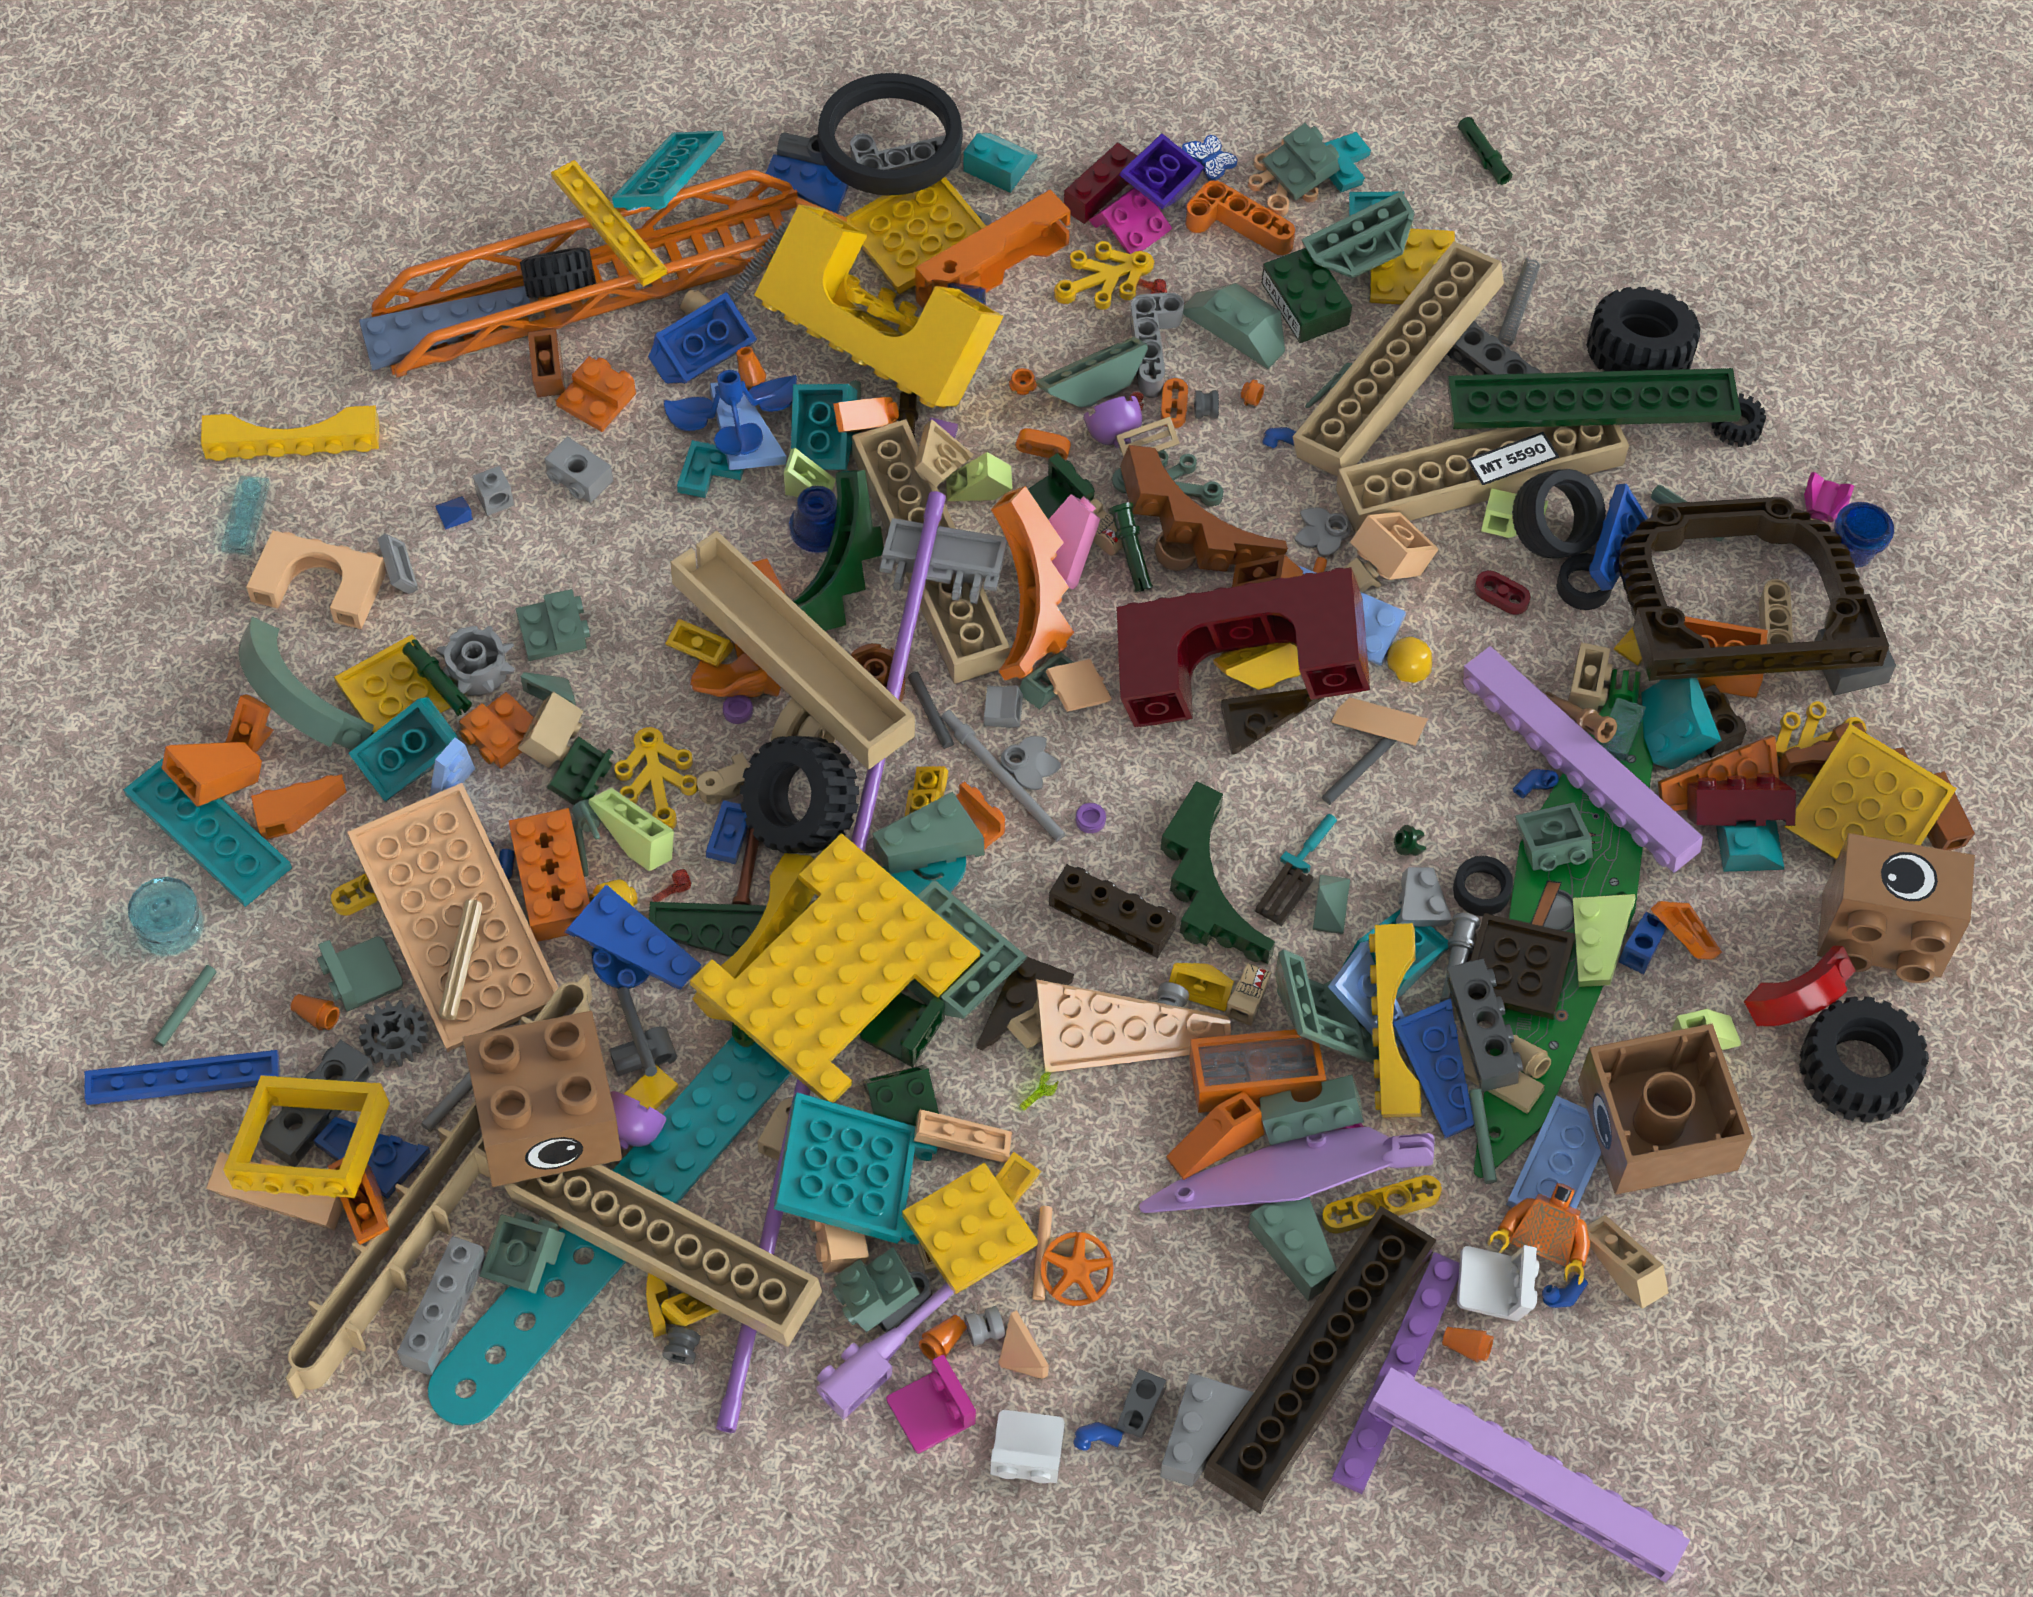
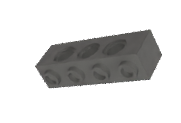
(1486, 355)
(1490, 1070)
(295, 1144)

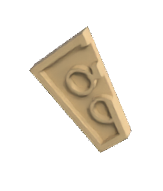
(939, 454)

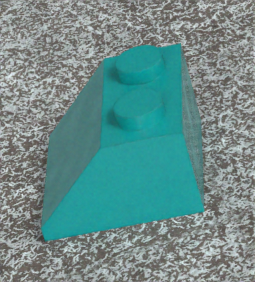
(997, 160)

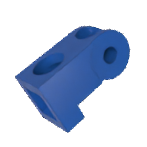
(1643, 943)

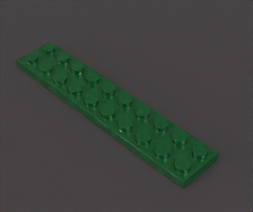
(1593, 398)

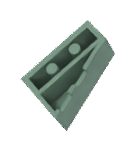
(928, 836)
(1296, 1243)

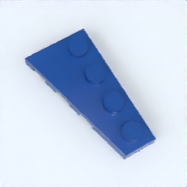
(1621, 520)
(624, 932)
(1436, 1059)

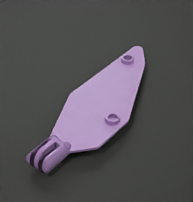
(1294, 1169)

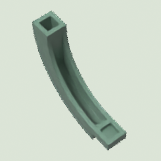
(289, 697)

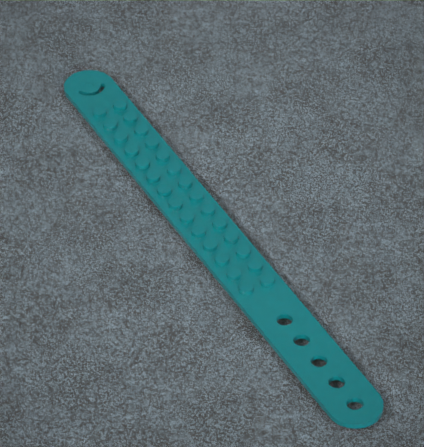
(693, 1137)

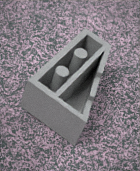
(1200, 1426)

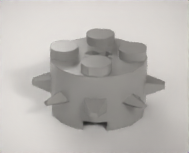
(476, 660)

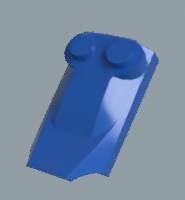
(700, 341)

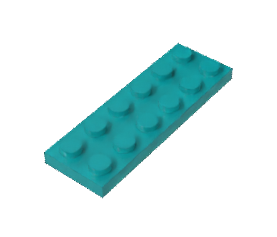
(667, 170)
(210, 835)

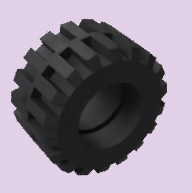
(557, 272)

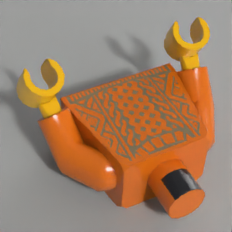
(1550, 1228)

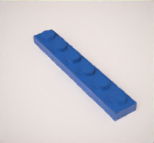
(179, 1077)

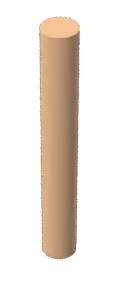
(1043, 1238)

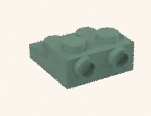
(1302, 161)
(553, 625)
(1554, 837)
(521, 1251)
(874, 1289)

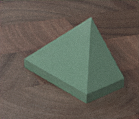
(543, 685)
(1331, 904)

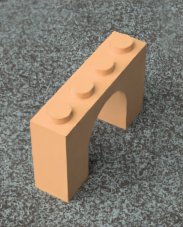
(289, 555)

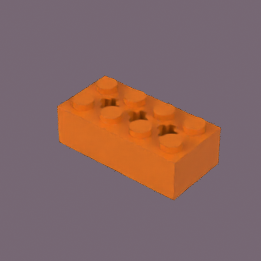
(549, 871)

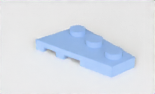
(1355, 990)

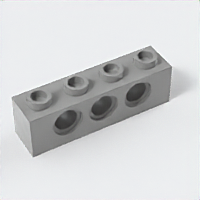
(441, 1306)

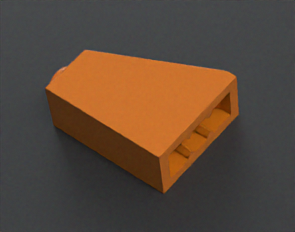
(211, 769)

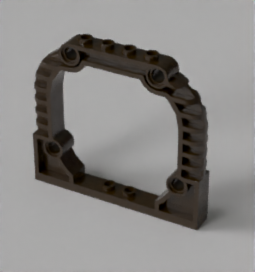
(1675, 652)

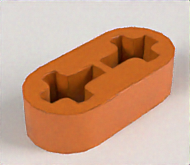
(1169, 402)
(1042, 443)

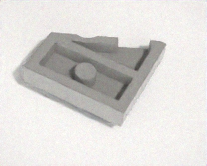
(1422, 899)

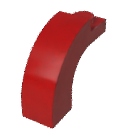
(1803, 996)

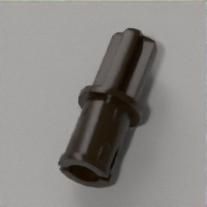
(907, 409)

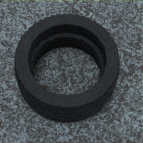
(1586, 505)

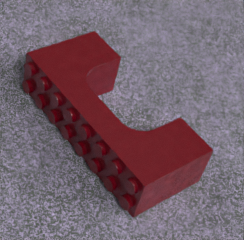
(1170, 636)

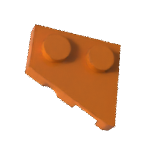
(1688, 928)

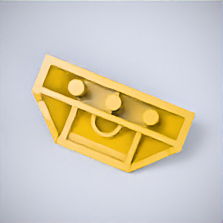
(1260, 665)

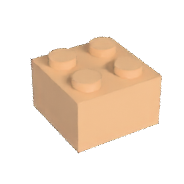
(1393, 546)

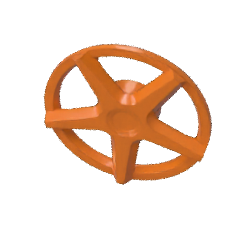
(1077, 1268)

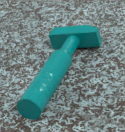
(1310, 844)

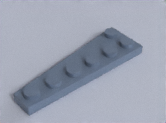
(395, 334)

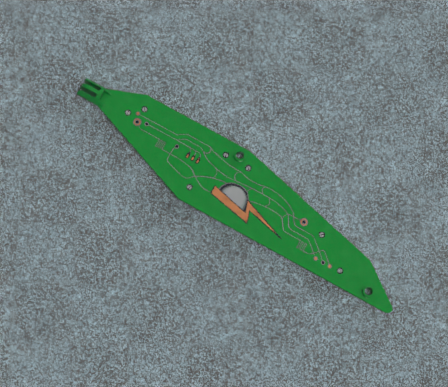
(1547, 901)

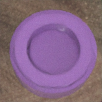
(737, 709)
(1090, 818)

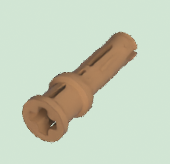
(1588, 718)

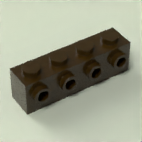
(1112, 910)

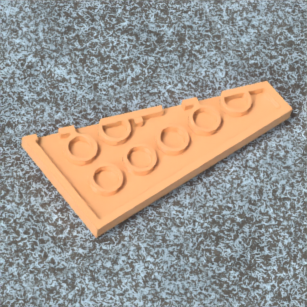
(1104, 1029)

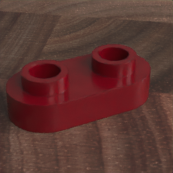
(1503, 592)

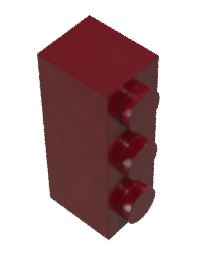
(1098, 183)

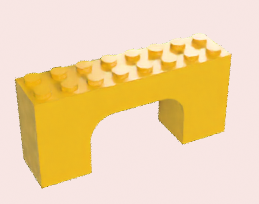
(810, 288)

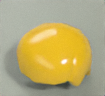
(1410, 659)

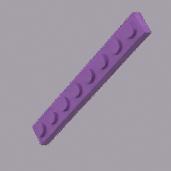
(1405, 1354)

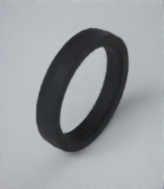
(899, 180)

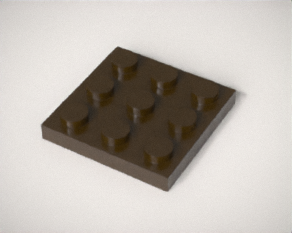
(1526, 962)

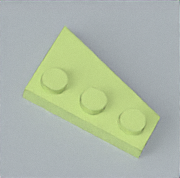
(1599, 935)

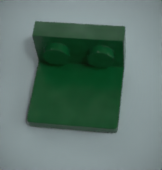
(905, 1027)
(902, 1094)

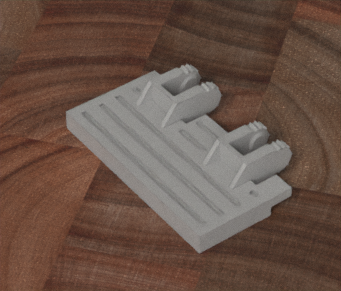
(954, 551)

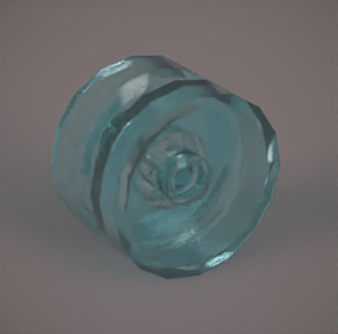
(166, 916)

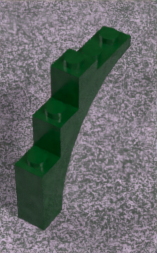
(851, 543)
(1195, 881)

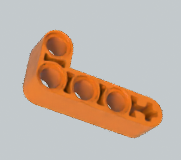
(1241, 214)

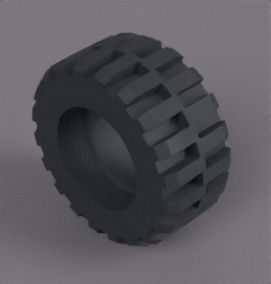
(1642, 332)
(768, 787)
(1851, 1092)

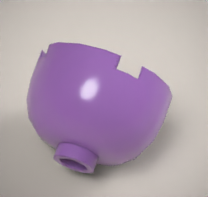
(1114, 419)
(635, 1122)

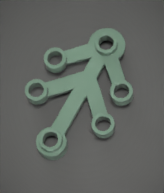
(1175, 472)

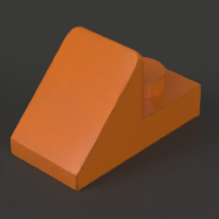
(250, 723)

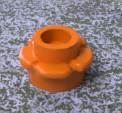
(1022, 375)
(1252, 392)

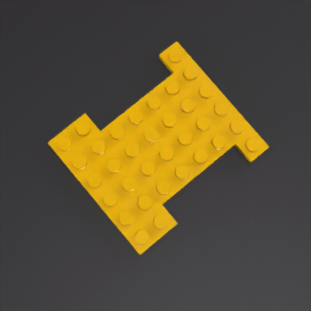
(837, 966)

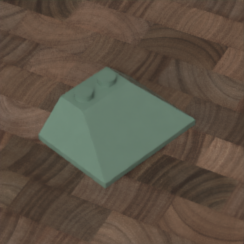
(996, 959)
(1319, 1012)

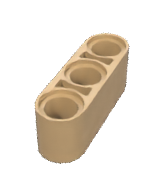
(1777, 611)

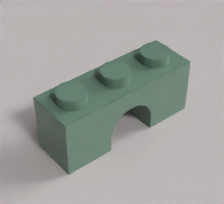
(1333, 1109)

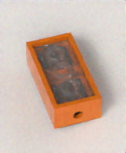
(1255, 1064)

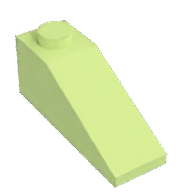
(635, 830)

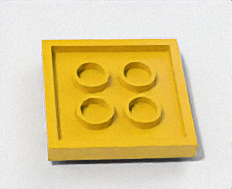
(1400, 276)
(386, 685)
(969, 1228)

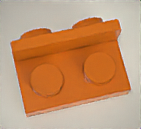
(987, 819)

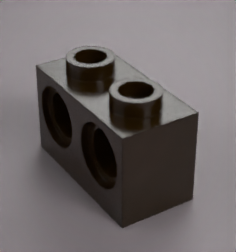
(1725, 720)

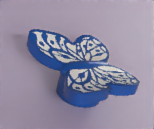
(1211, 156)

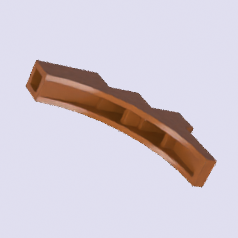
(1184, 521)
(1951, 828)

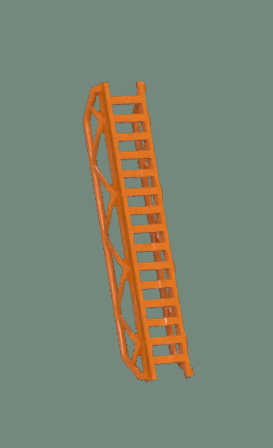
(739, 212)

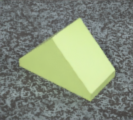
(804, 473)

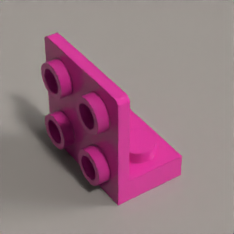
(1133, 221)
(932, 1407)

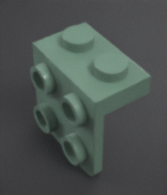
(360, 972)

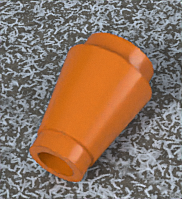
(750, 368)
(316, 1011)
(942, 1337)
(1469, 1342)

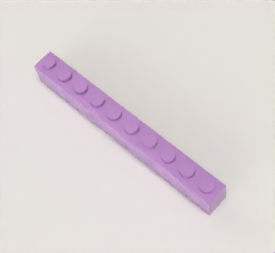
(1582, 760)
(1529, 1474)

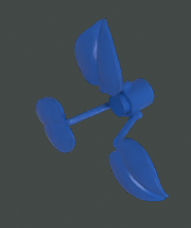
(694, 412)

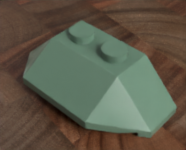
(1363, 238)
(1240, 321)
(1096, 375)

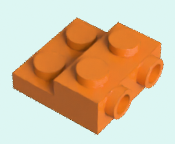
(597, 393)
(496, 729)

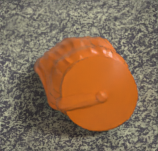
(734, 679)

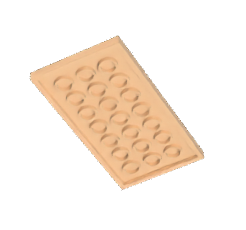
(422, 872)

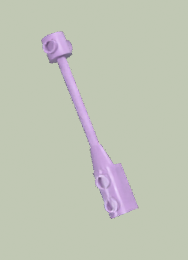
(868, 1366)

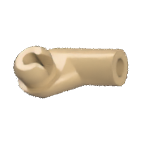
(1067, 1245)

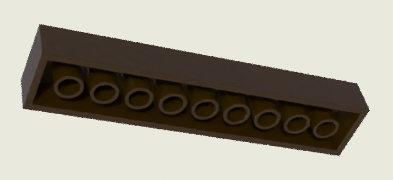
(1319, 1360)

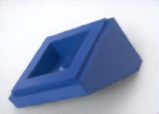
(454, 512)

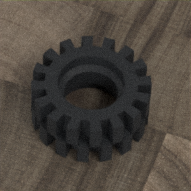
(1745, 433)

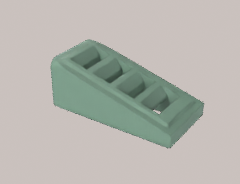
(1034, 690)

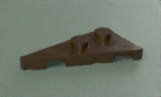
(1257, 715)
(1019, 996)

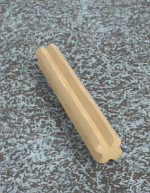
(460, 959)

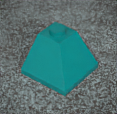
(1750, 847)

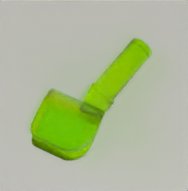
(1042, 1090)

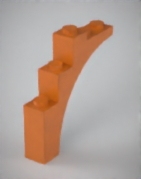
(1040, 585)

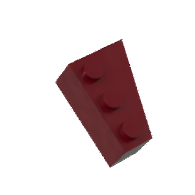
(1740, 800)

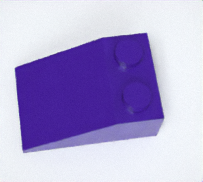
(1162, 172)

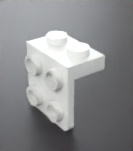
(1498, 1282)
(1027, 1446)

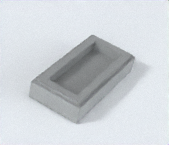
(397, 563)

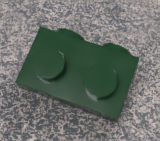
(580, 771)

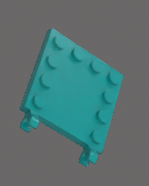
(848, 1169)

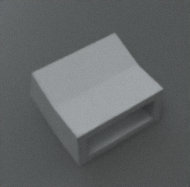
(1003, 706)

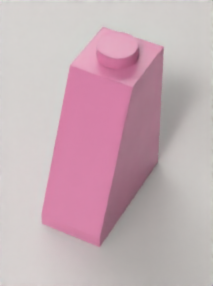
(1077, 528)

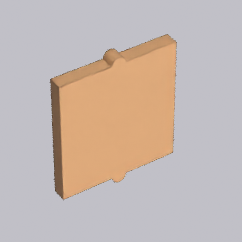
(1078, 685)

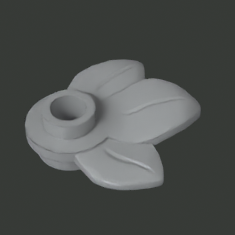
(1319, 530)
(1034, 762)

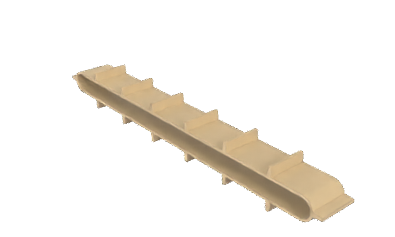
(393, 1276)

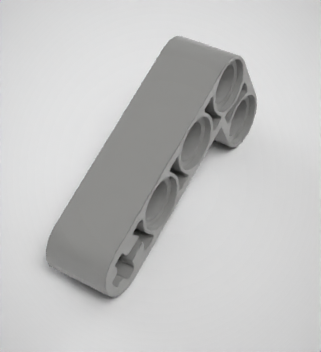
(865, 152)
(1147, 317)

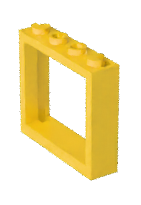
(307, 1093)

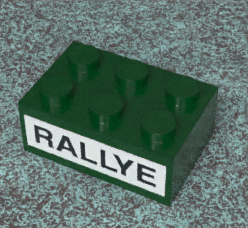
(1306, 295)

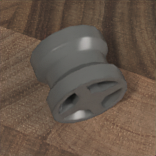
(1206, 404)
(681, 1345)

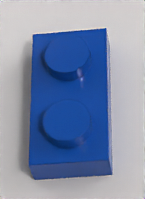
(727, 833)

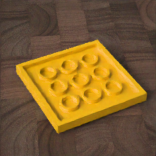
(913, 229)
(1869, 794)

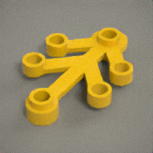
(1105, 274)
(884, 307)
(1806, 738)
(656, 772)

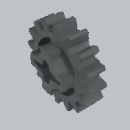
(394, 1035)

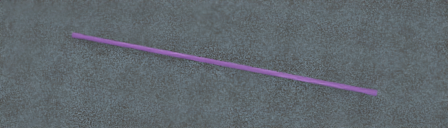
(732, 1403)

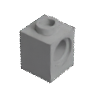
(493, 490)

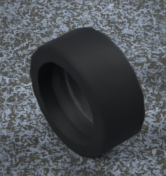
(1572, 596)
(1477, 905)

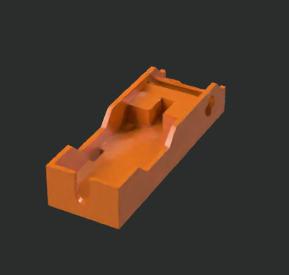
(997, 247)

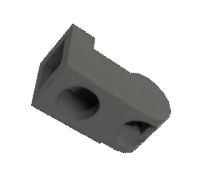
(1141, 1403)

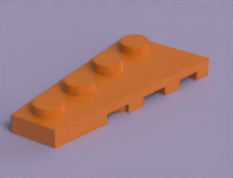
(1744, 761)

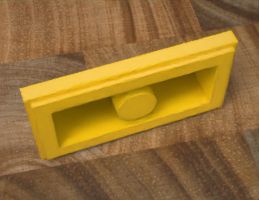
(699, 643)

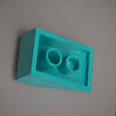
(815, 424)
(1677, 722)
(404, 748)
(1428, 947)

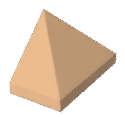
(1021, 1351)

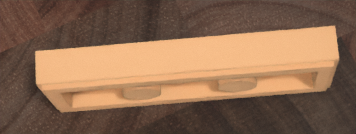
(962, 1136)

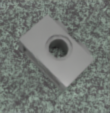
(570, 457)

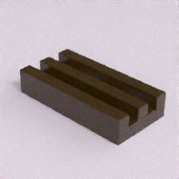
(1296, 874)

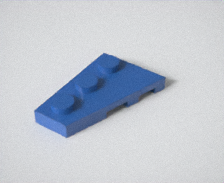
(811, 181)
(390, 1159)

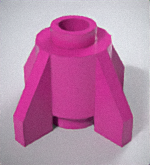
(1826, 498)

